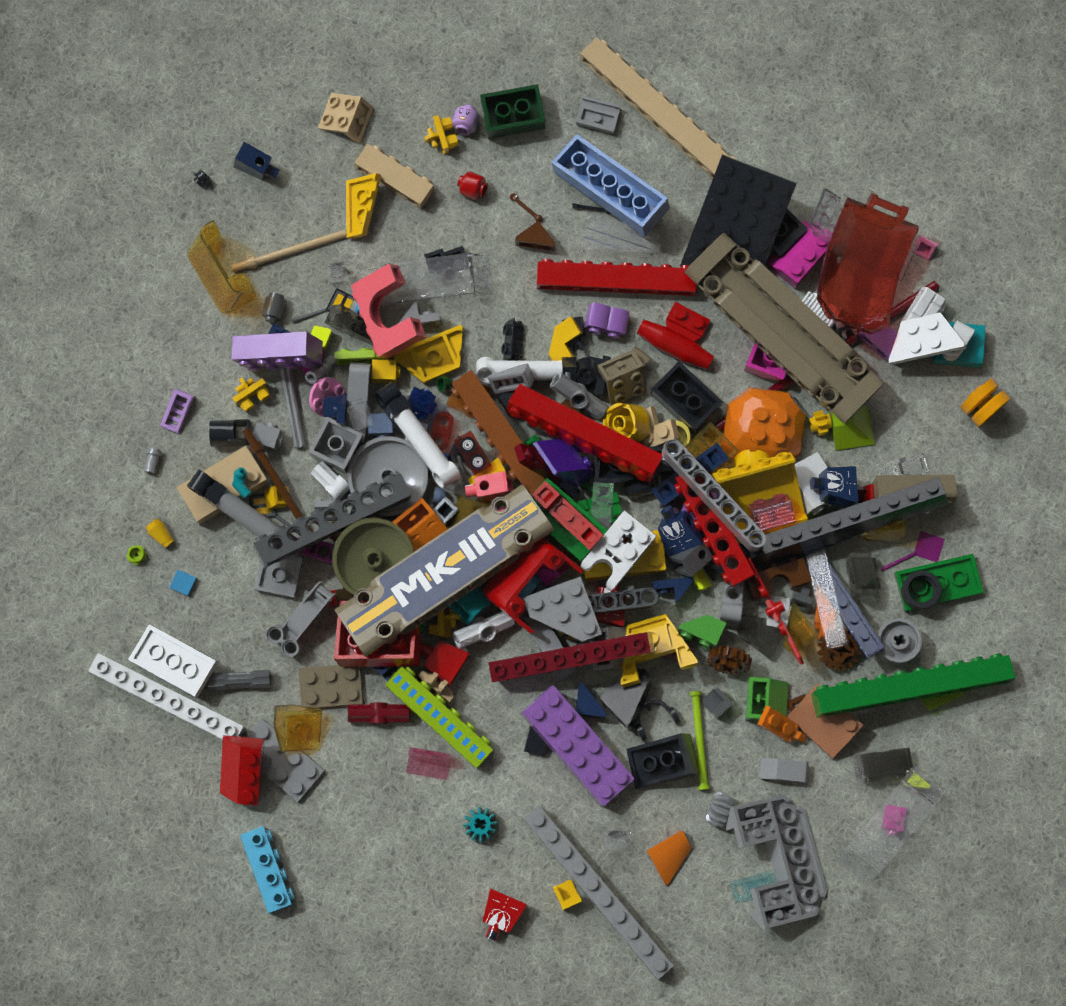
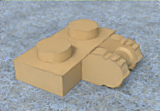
(436, 688)

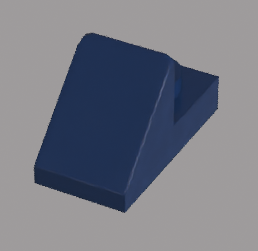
(335, 407)
(678, 586)

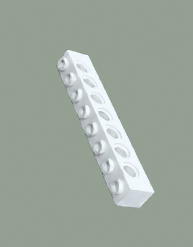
(164, 698)

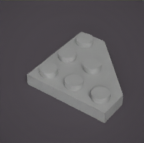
(565, 610)

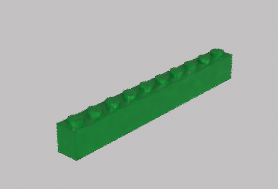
(912, 686)

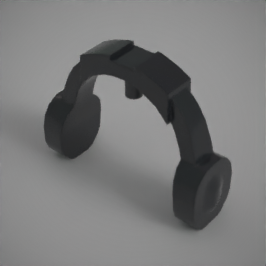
(671, 711)

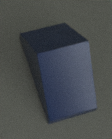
(587, 705)

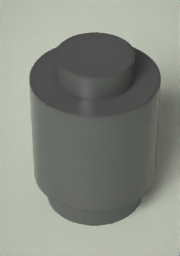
(273, 307)

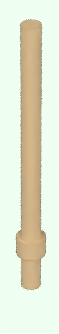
(252, 262)

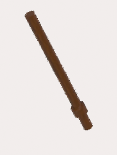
(256, 447)

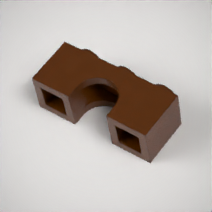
(793, 571)

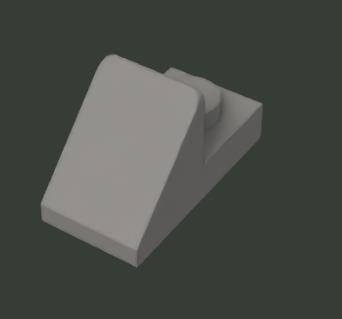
(428, 318)

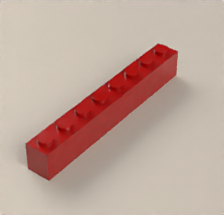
(614, 278)
(584, 433)

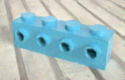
(267, 870)

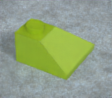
(854, 433)

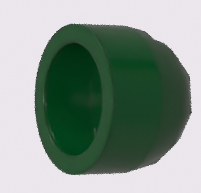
(444, 383)

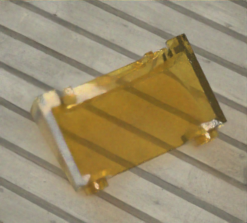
(226, 292)

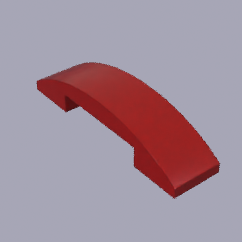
(567, 515)

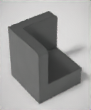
(716, 702)

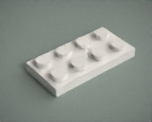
(173, 661)

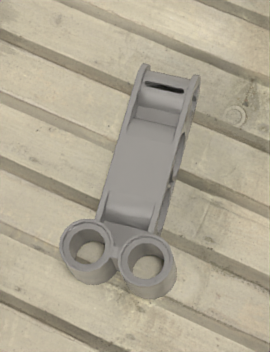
(732, 608)
(301, 620)

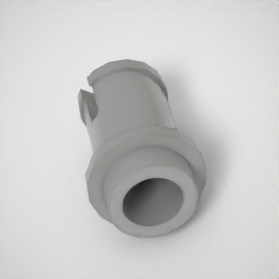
(152, 460)

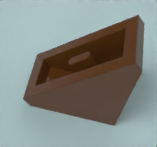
(535, 237)

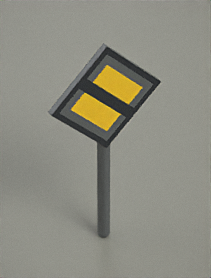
(338, 297)
(259, 504)

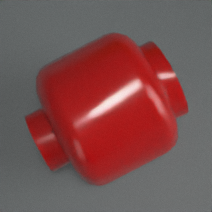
(472, 185)

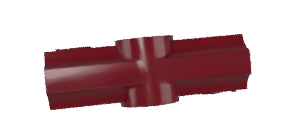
(378, 713)

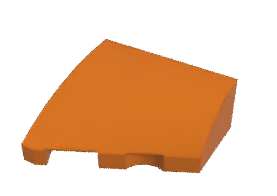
(669, 855)

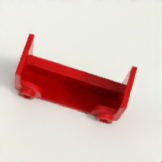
(508, 583)

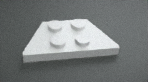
(924, 338)

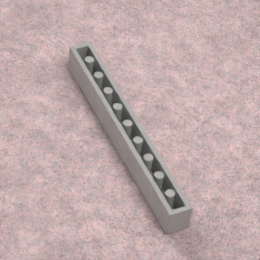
(598, 892)

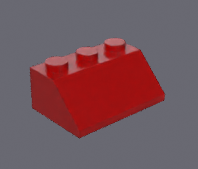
(242, 769)

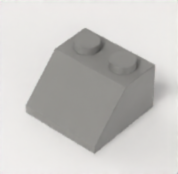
(335, 445)

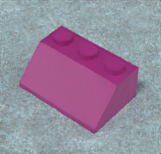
(798, 258)
(763, 366)

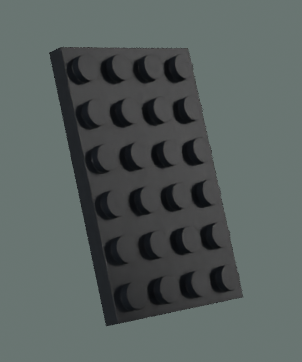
(745, 206)

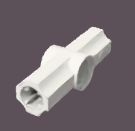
(482, 629)

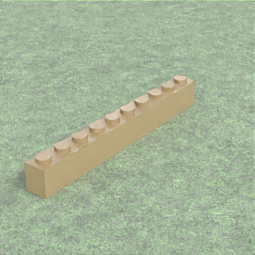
(653, 105)

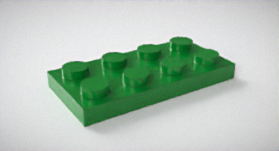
(561, 534)
(957, 578)

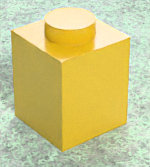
(385, 371)

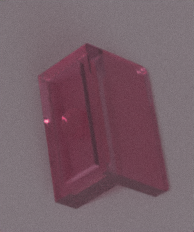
(428, 763)

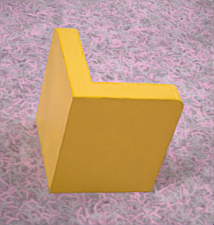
(566, 894)

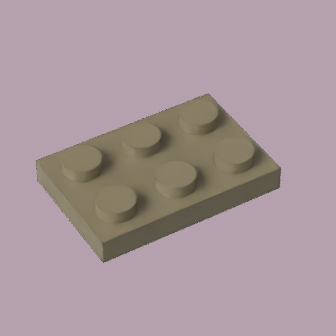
(330, 686)

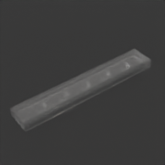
(826, 598)

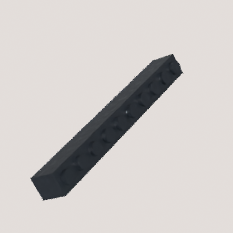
(849, 522)

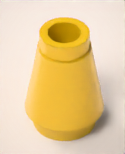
(159, 532)

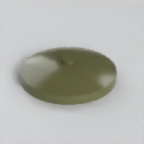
(367, 551)

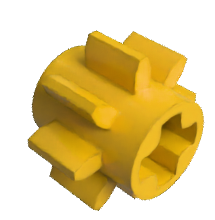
(820, 422)

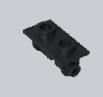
(510, 348)

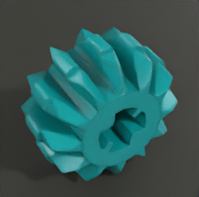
(481, 817)

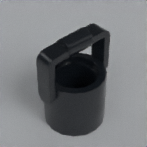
(224, 432)

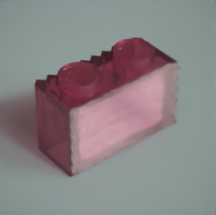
(772, 512)

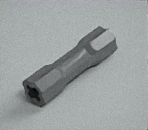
(253, 679)

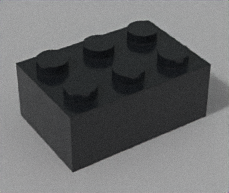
(686, 397)

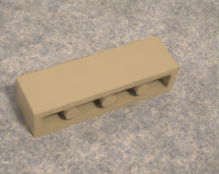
(395, 176)

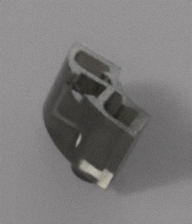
(882, 764)

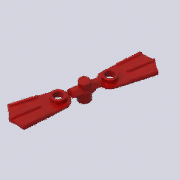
(775, 610)

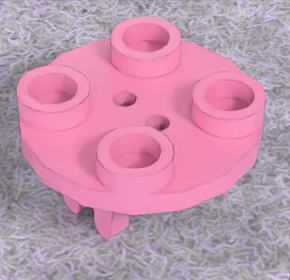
(327, 387)

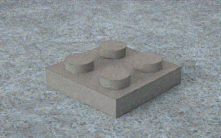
(280, 577)

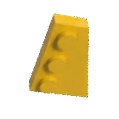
(360, 203)

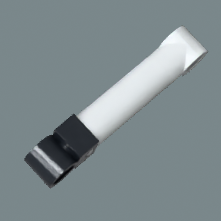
(541, 369)
(399, 411)

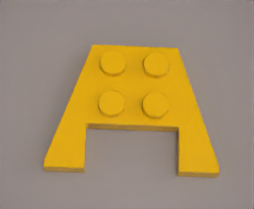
(665, 640)

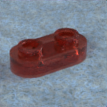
(442, 432)

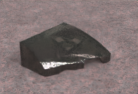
(759, 635)

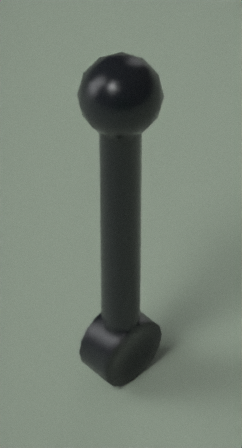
(574, 205)

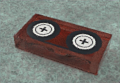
(472, 452)

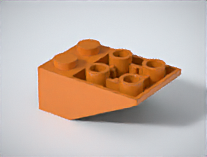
(420, 524)

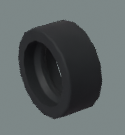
(921, 605)

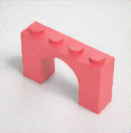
(369, 295)

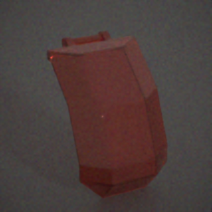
(864, 264)

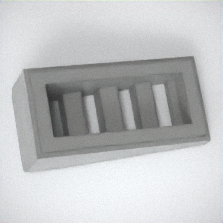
(521, 372)

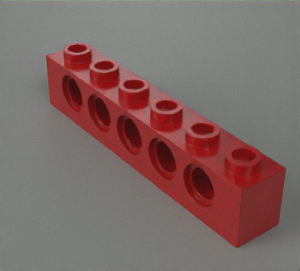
(731, 576)

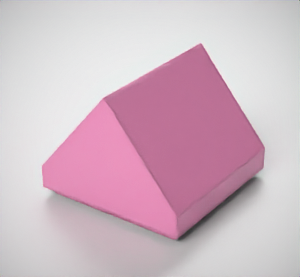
(925, 247)

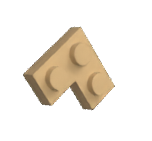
(660, 432)

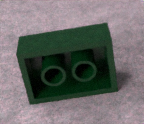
(512, 111)

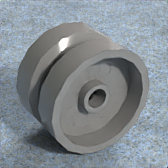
(909, 640)

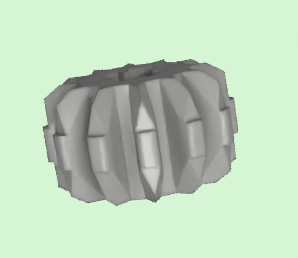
(719, 809)

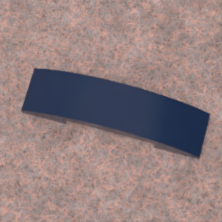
(708, 459)

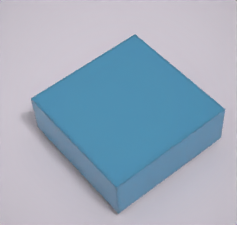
(182, 582)

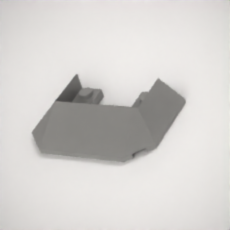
(797, 885)

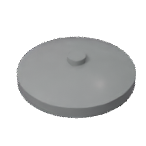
(385, 457)

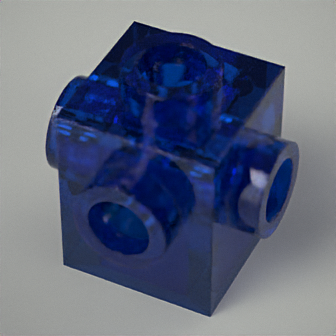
(422, 402)

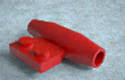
(679, 336)

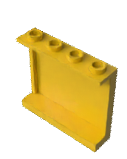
(762, 481)

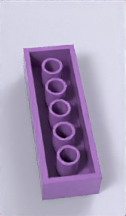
(577, 745)

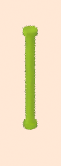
(699, 740)

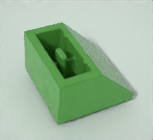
(702, 630)
(763, 693)

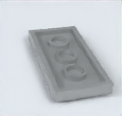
(289, 769)

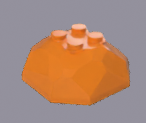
(765, 422)

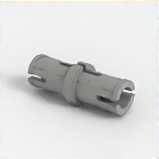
(320, 371)

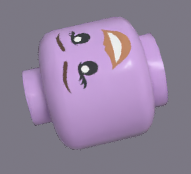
(465, 120)

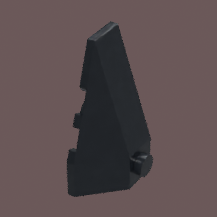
(611, 474)

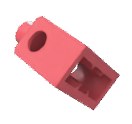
(499, 486)

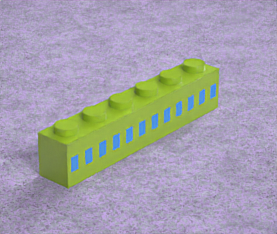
(438, 716)

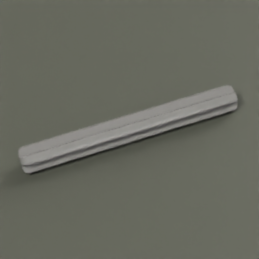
(292, 406)

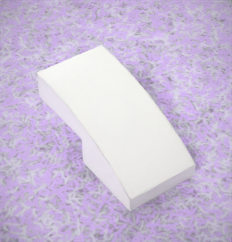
(784, 615)

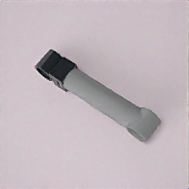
(219, 496)

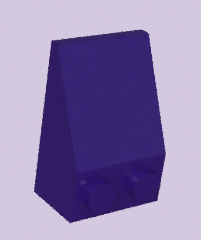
(566, 461)

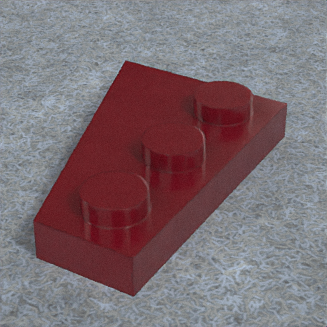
(531, 458)

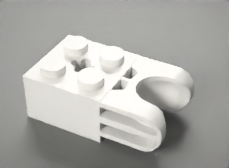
(615, 553)

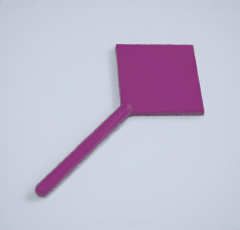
(927, 547)

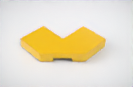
(563, 334)

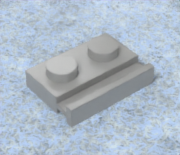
(598, 115)

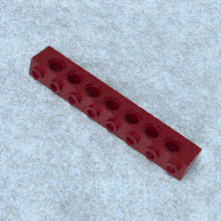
(571, 656)

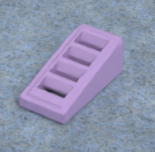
(190, 398)

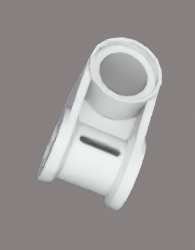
(965, 334)

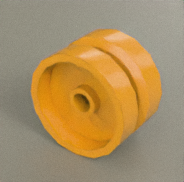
(983, 400)

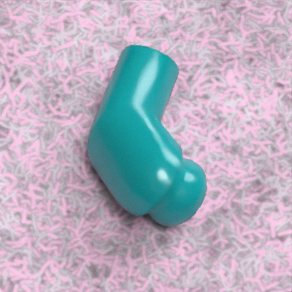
(238, 482)

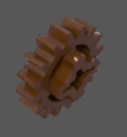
(842, 657)
(729, 660)

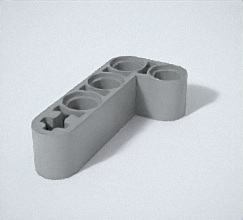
(358, 388)

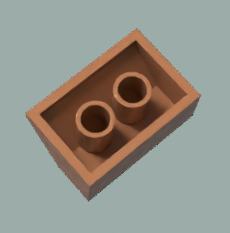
(827, 732)

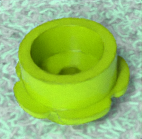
(131, 554)

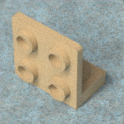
(346, 115)

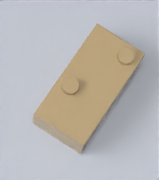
(223, 473)

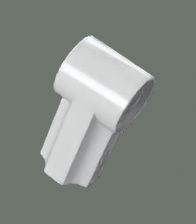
(330, 481)

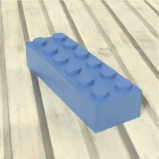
(610, 185)

